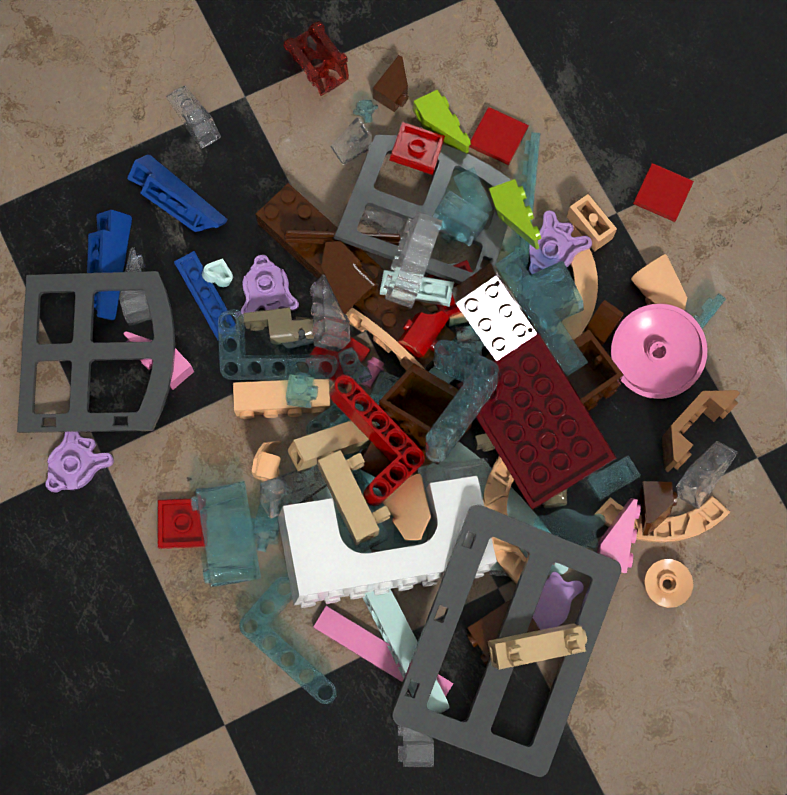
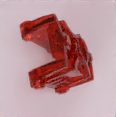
(325, 51)

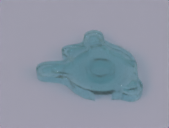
(572, 526)

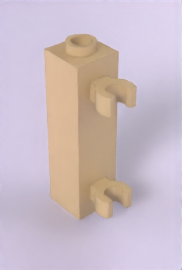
(344, 437)
(348, 497)
(537, 646)

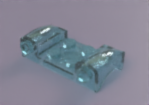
(227, 534)

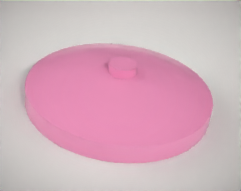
(659, 350)

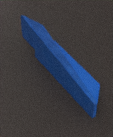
(173, 195)
(107, 255)

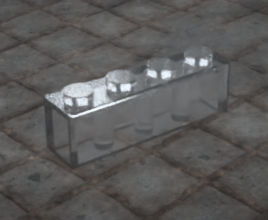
(413, 260)

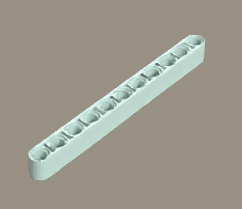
(391, 623)

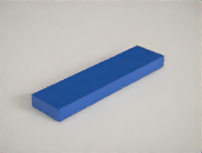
(202, 291)

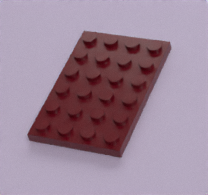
(541, 424)

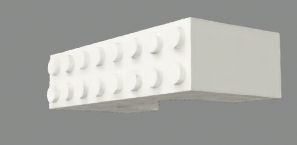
(326, 569)

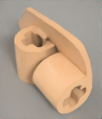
(660, 283)
(265, 463)
(410, 508)

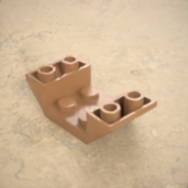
(710, 403)

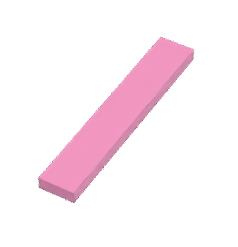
(364, 644)

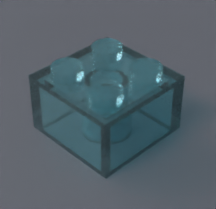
(559, 290)

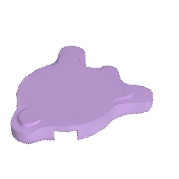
(556, 244)
(267, 287)
(74, 463)
(555, 601)

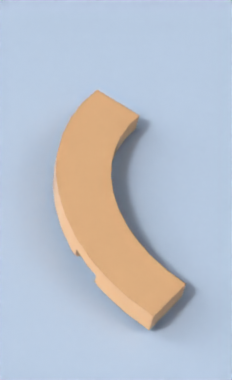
(587, 284)
(382, 338)
(495, 498)
(673, 528)

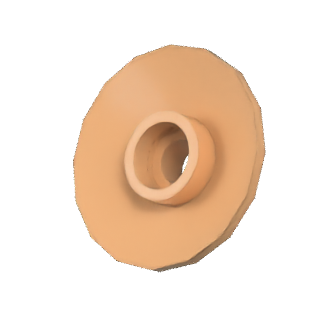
(677, 575)

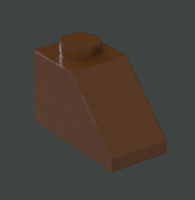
(392, 86)
(604, 322)
(655, 504)

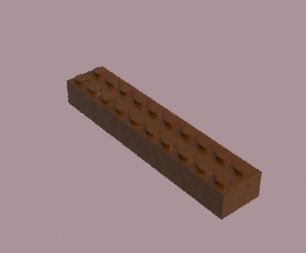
(294, 212)

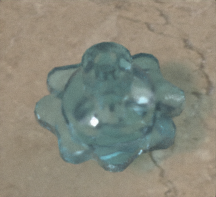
(365, 109)

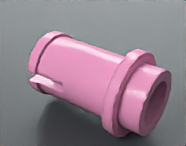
(375, 367)

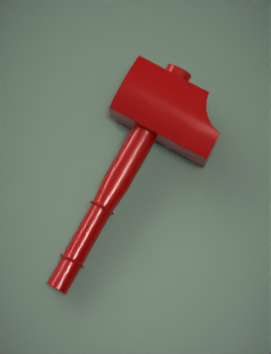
(422, 332)

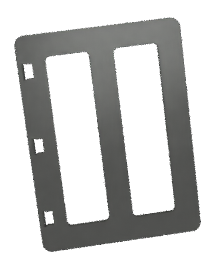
(475, 732)

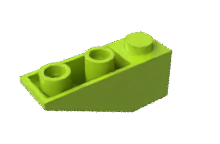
(436, 117)
(511, 210)

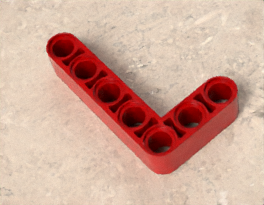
(379, 437)

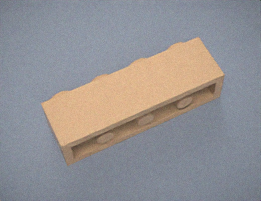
(269, 399)

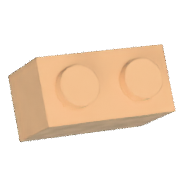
(591, 222)

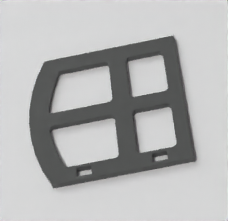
(366, 195)
(83, 351)

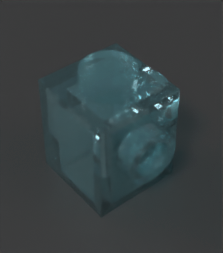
(301, 390)

